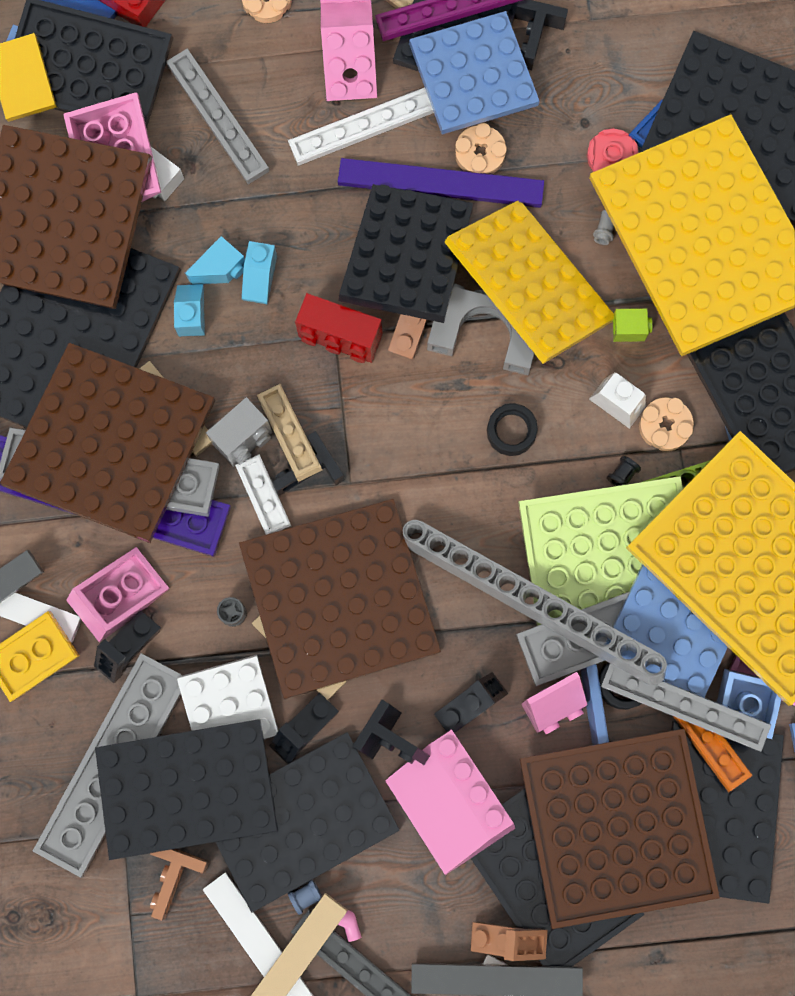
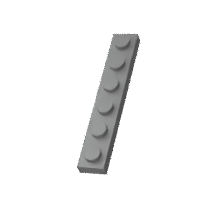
(217, 116)
(690, 708)

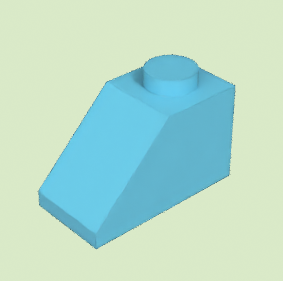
(217, 265)
(258, 272)
(189, 310)

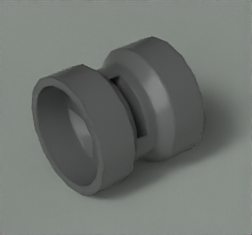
(227, 610)

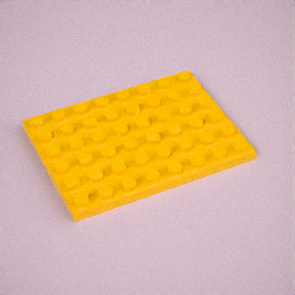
(703, 233)
(732, 557)

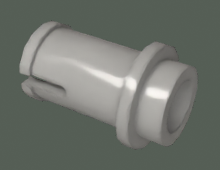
(603, 234)

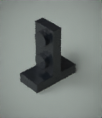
(538, 16)
(287, 480)
(124, 646)
(471, 703)
(303, 728)
(378, 733)

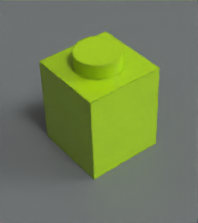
(631, 325)

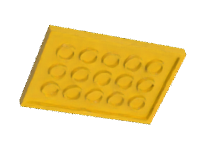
(530, 280)

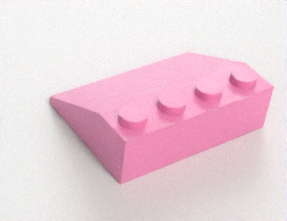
(117, 125)
(450, 803)

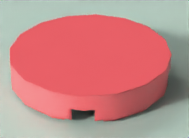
(610, 147)

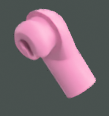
(351, 926)

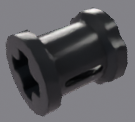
(623, 472)

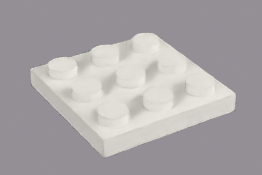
(228, 696)

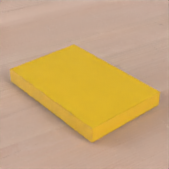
(24, 79)
(33, 655)

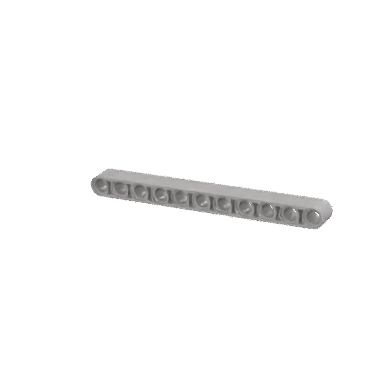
(539, 611)

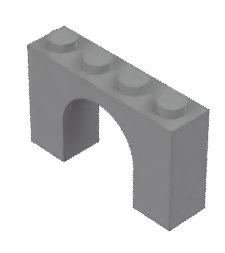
(461, 307)

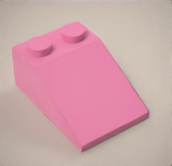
(116, 594)
(556, 703)

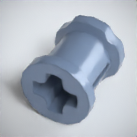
(305, 896)

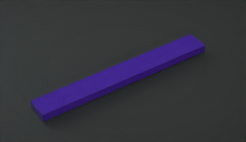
(442, 182)

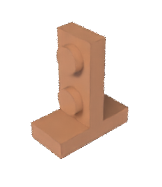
(407, 336)
(171, 876)
(509, 942)

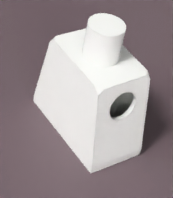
(620, 399)

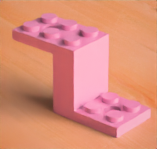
(346, 45)

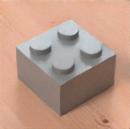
(240, 432)

